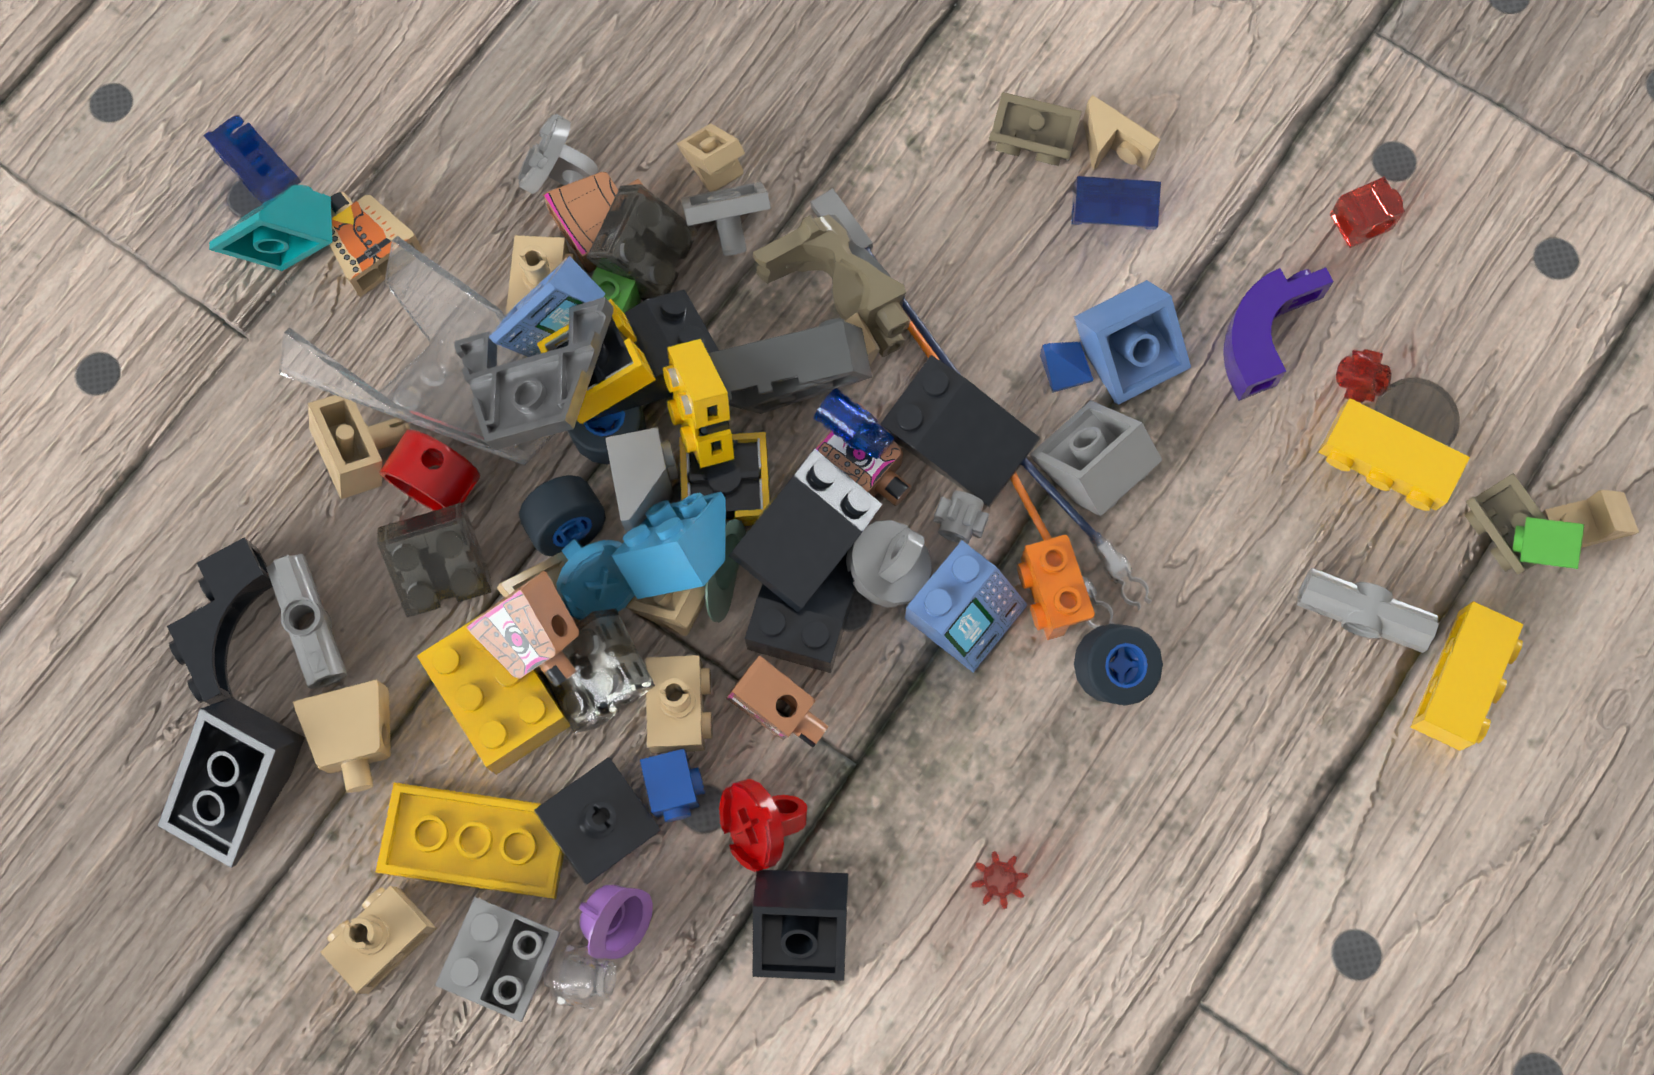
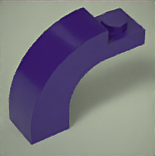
(1248, 344)

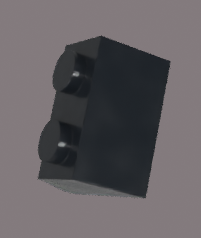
(799, 925)

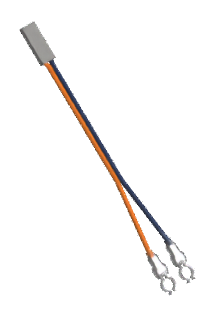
(1114, 564)

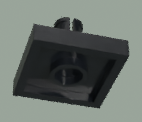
(597, 820)

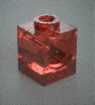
(1367, 211)

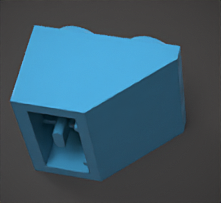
(674, 546)

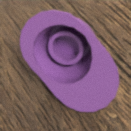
(615, 920)

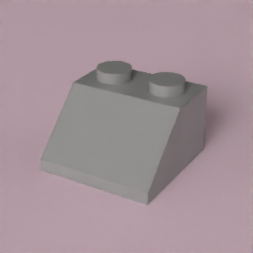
(1097, 456)
(641, 473)

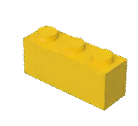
(1393, 456)
(1468, 677)

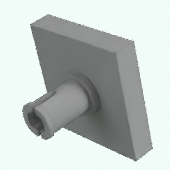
(725, 208)

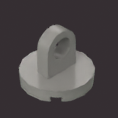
(554, 158)
(889, 563)

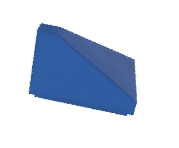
(1065, 365)

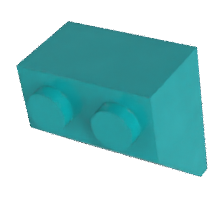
(280, 229)

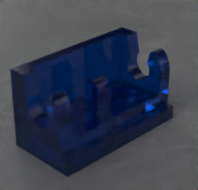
(251, 159)
(1116, 202)

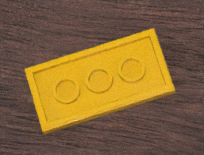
(469, 842)

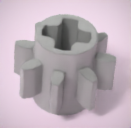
(961, 517)

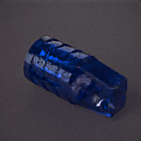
(853, 424)

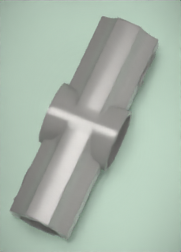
(1367, 610)
(315, 645)

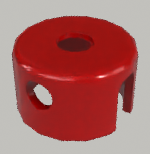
(434, 488)

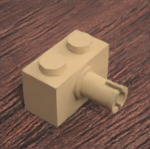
(533, 261)
(350, 445)
(677, 704)
(377, 939)

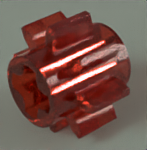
(1363, 375)
(1005, 869)

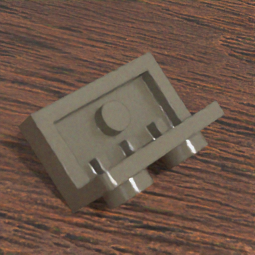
(1034, 128)
(1498, 513)

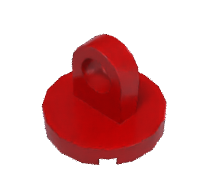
(759, 822)

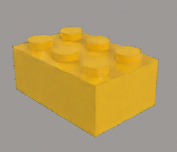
(495, 710)

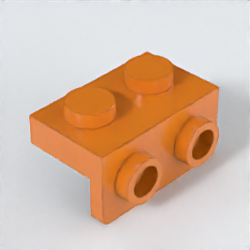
(1056, 586)

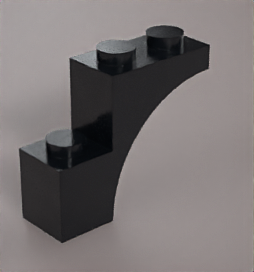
(202, 638)

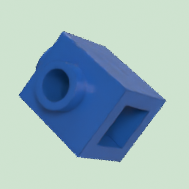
(672, 785)

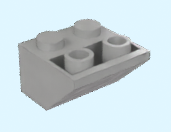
(498, 959)

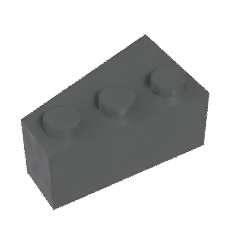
(793, 366)

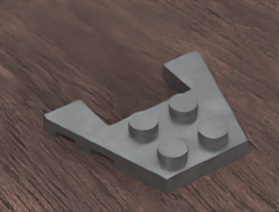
(536, 392)

